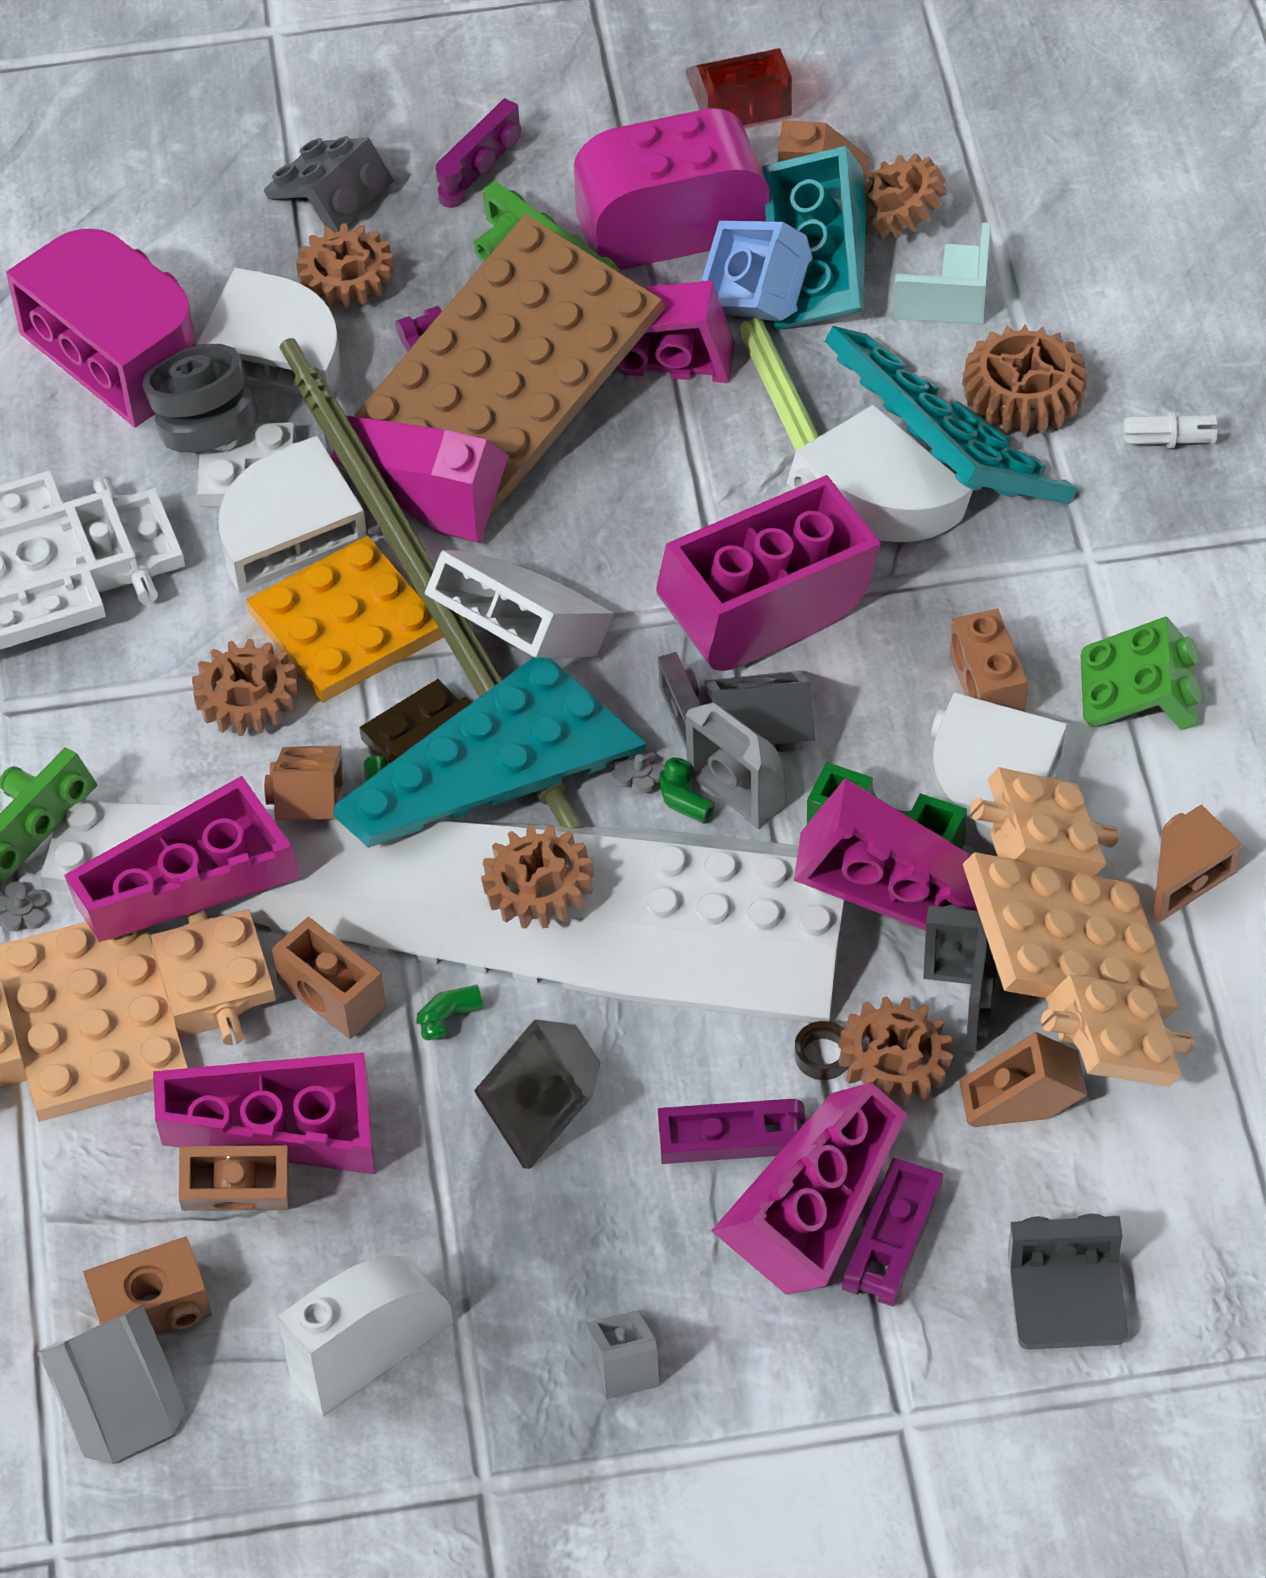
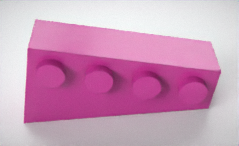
(686, 336)
(880, 858)
(184, 864)
(304, 1103)
(813, 1191)

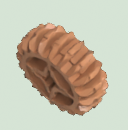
(1025, 380)

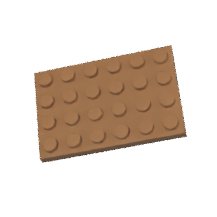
(518, 348)

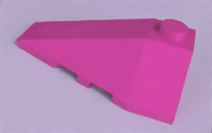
(435, 473)

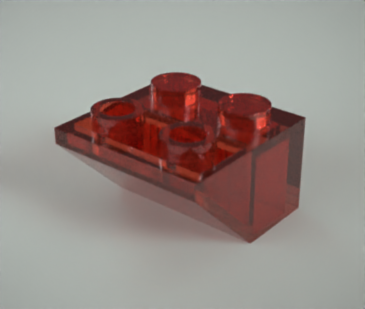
(750, 86)

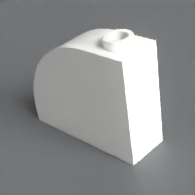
(262, 312)
(884, 477)
(286, 514)
(519, 605)
(977, 739)
(359, 1327)

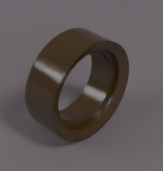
(813, 1032)

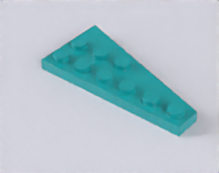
(953, 432)
(492, 751)

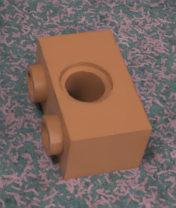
(329, 977)
(233, 1178)
(160, 1270)

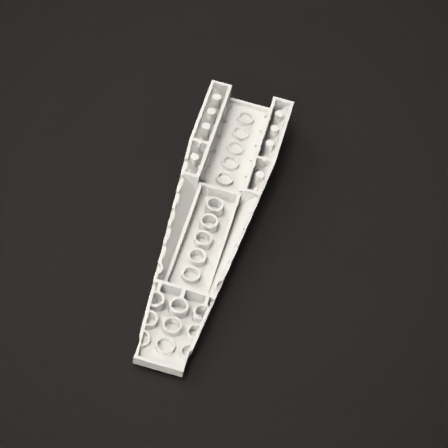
(665, 922)

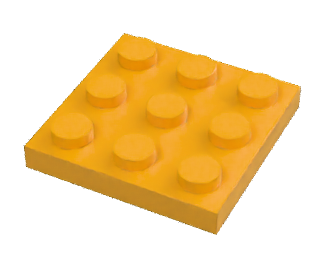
(344, 618)

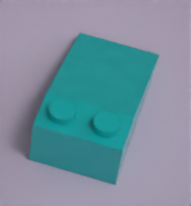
(827, 203)

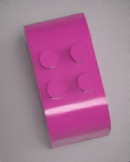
(665, 186)
(101, 315)
(768, 574)

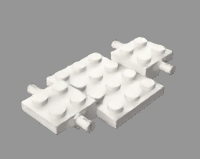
(69, 552)

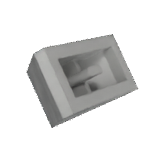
(624, 1353)

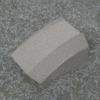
(735, 763)
(115, 1387)

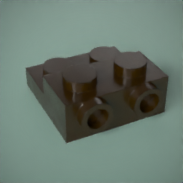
(411, 720)

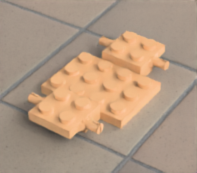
(1070, 932)
(103, 1015)

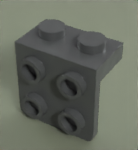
(336, 178)
(961, 954)
(1067, 1282)

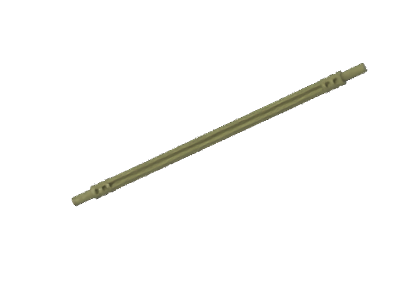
(404, 543)

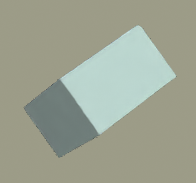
(953, 296)

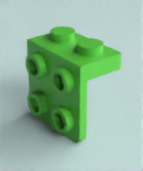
(1141, 671)

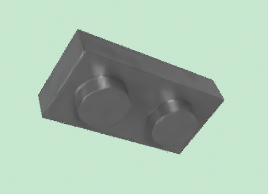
(678, 689)

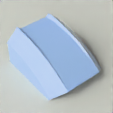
(758, 268)

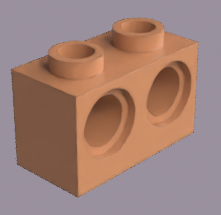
(987, 660)
(305, 782)

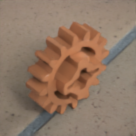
(902, 195)
(345, 265)
(245, 687)
(537, 876)
(895, 1049)

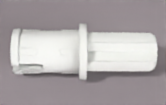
(1169, 429)

